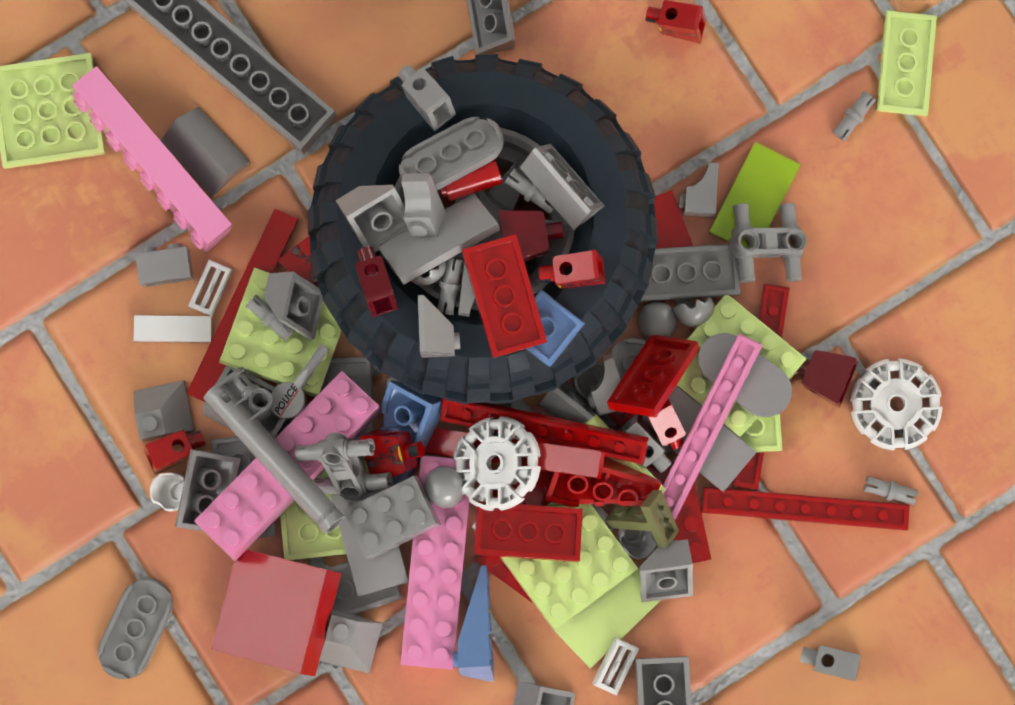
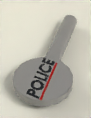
(288, 396)

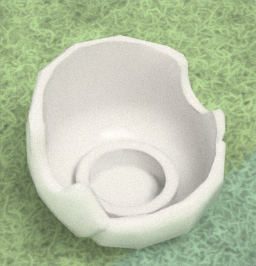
(167, 490)

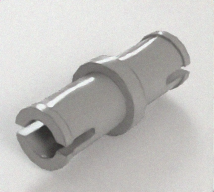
(854, 116)
(529, 190)
(450, 285)
(269, 319)
(890, 490)

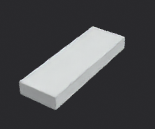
(172, 329)

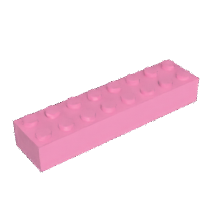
(151, 159)
(256, 496)
(435, 583)

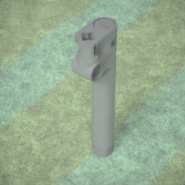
(234, 403)

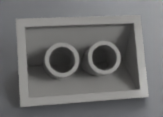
(491, 25)
(204, 150)
(561, 185)
(568, 405)
(204, 481)

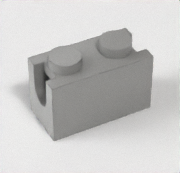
(164, 266)

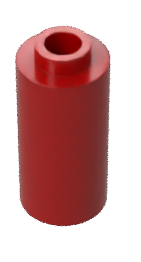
(476, 181)

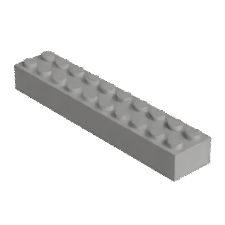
(240, 67)

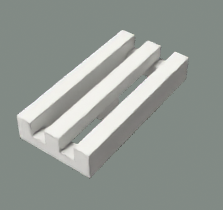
(219, 268)
(607, 661)

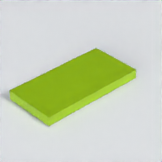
(760, 184)

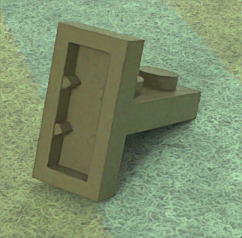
(650, 516)

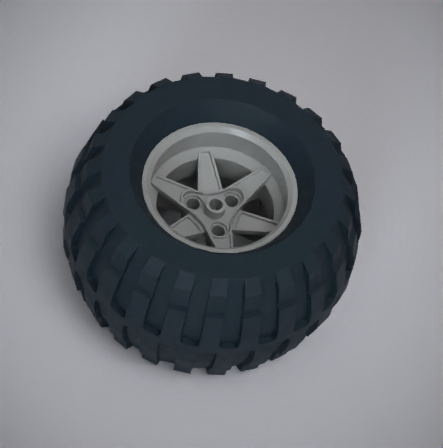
(531, 112)

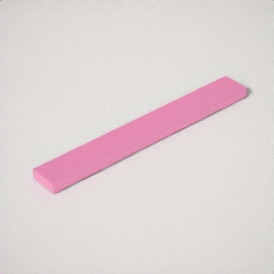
(709, 422)

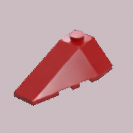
(617, 486)

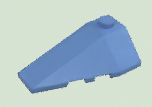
(410, 412)
(474, 645)

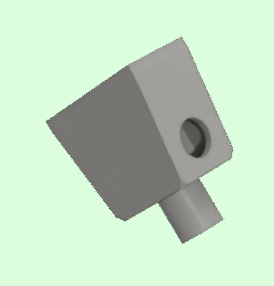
(426, 96)
(638, 426)
(844, 666)

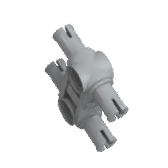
(767, 242)
(343, 466)

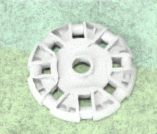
(885, 415)
(510, 466)

